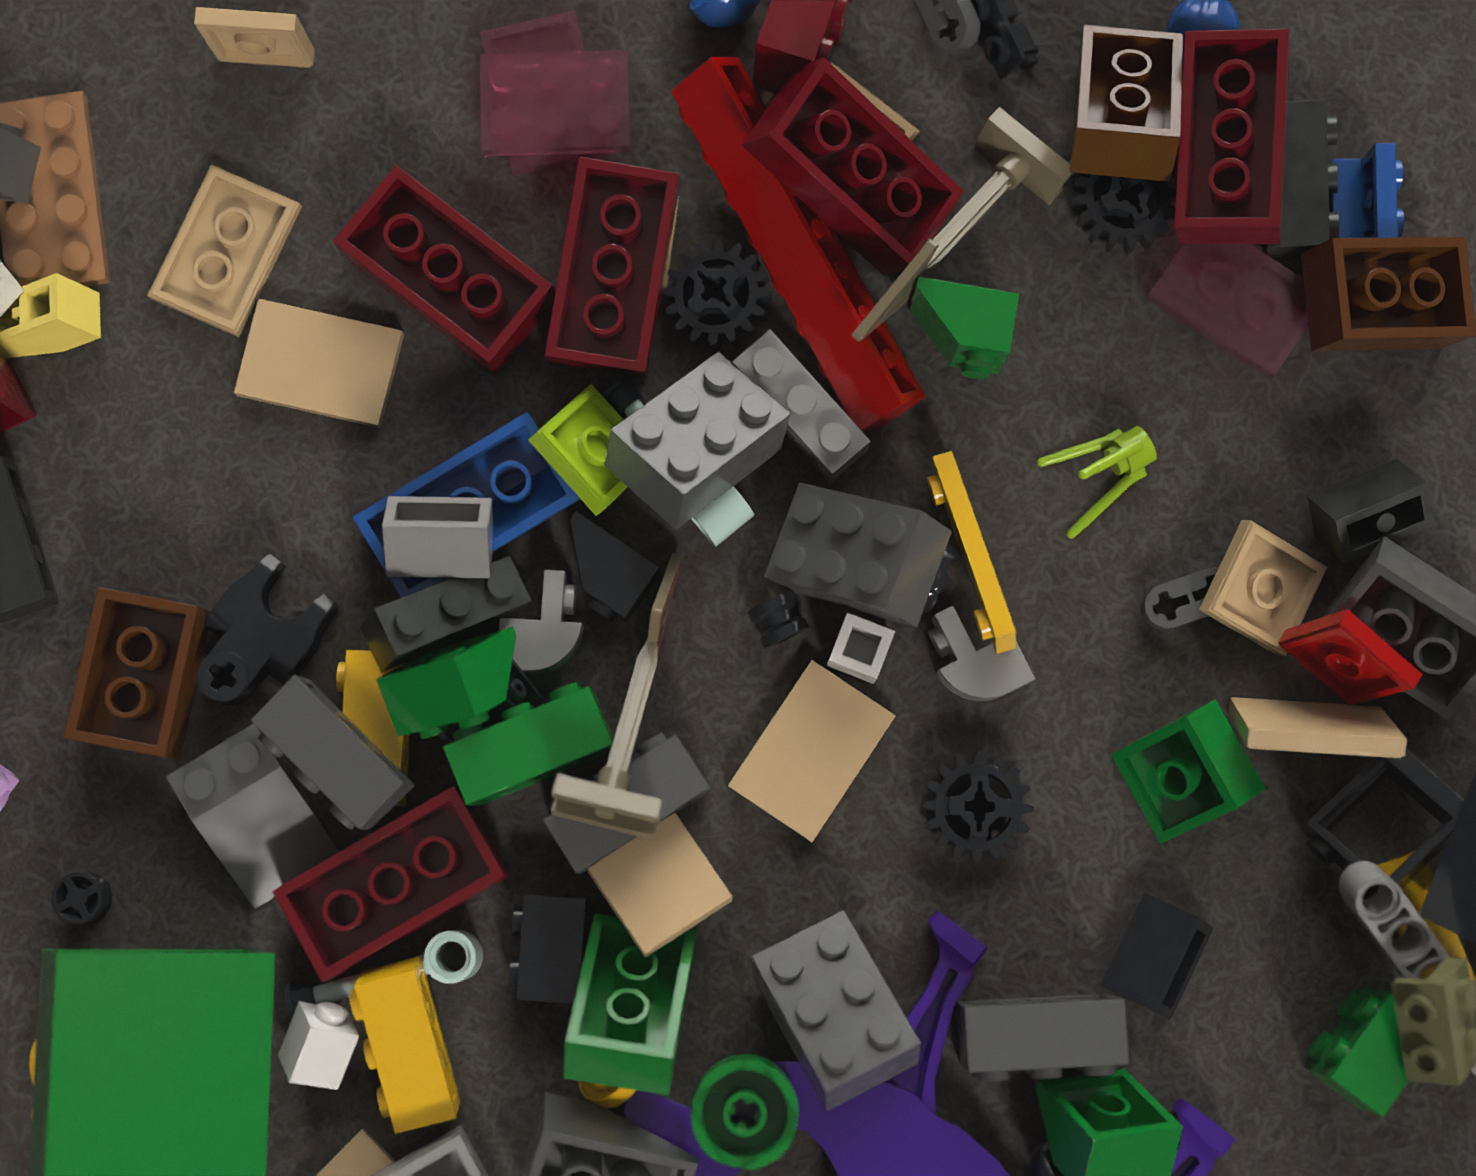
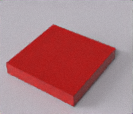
(1349, 658)

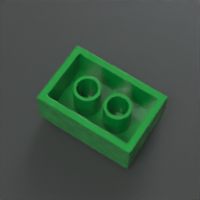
(529, 745)
(628, 1010)

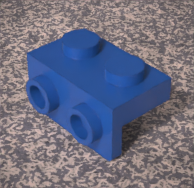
(1369, 194)

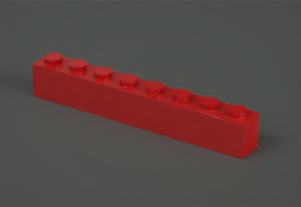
(798, 249)

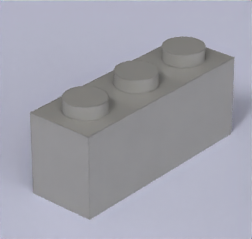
(815, 419)

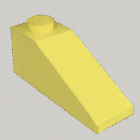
(50, 318)

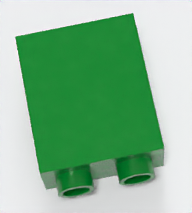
(152, 1062)

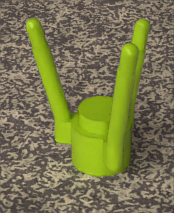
(1125, 454)

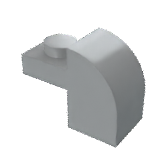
(548, 642)
(974, 673)

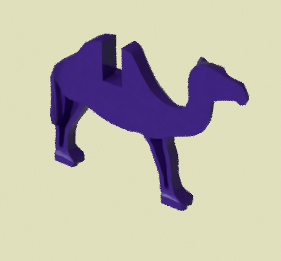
(895, 1123)

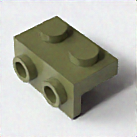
(1438, 1023)

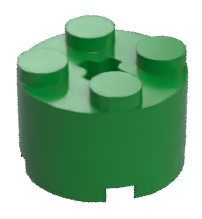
(737, 1141)

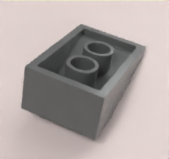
(253, 814)
(590, 1140)

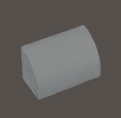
(438, 537)

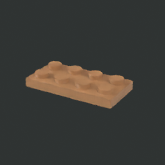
(63, 217)

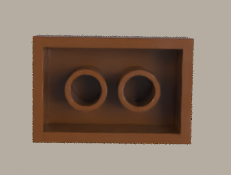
(1127, 103)
(1388, 293)
(138, 674)

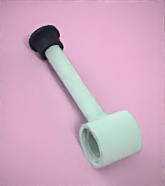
(722, 515)
(432, 961)

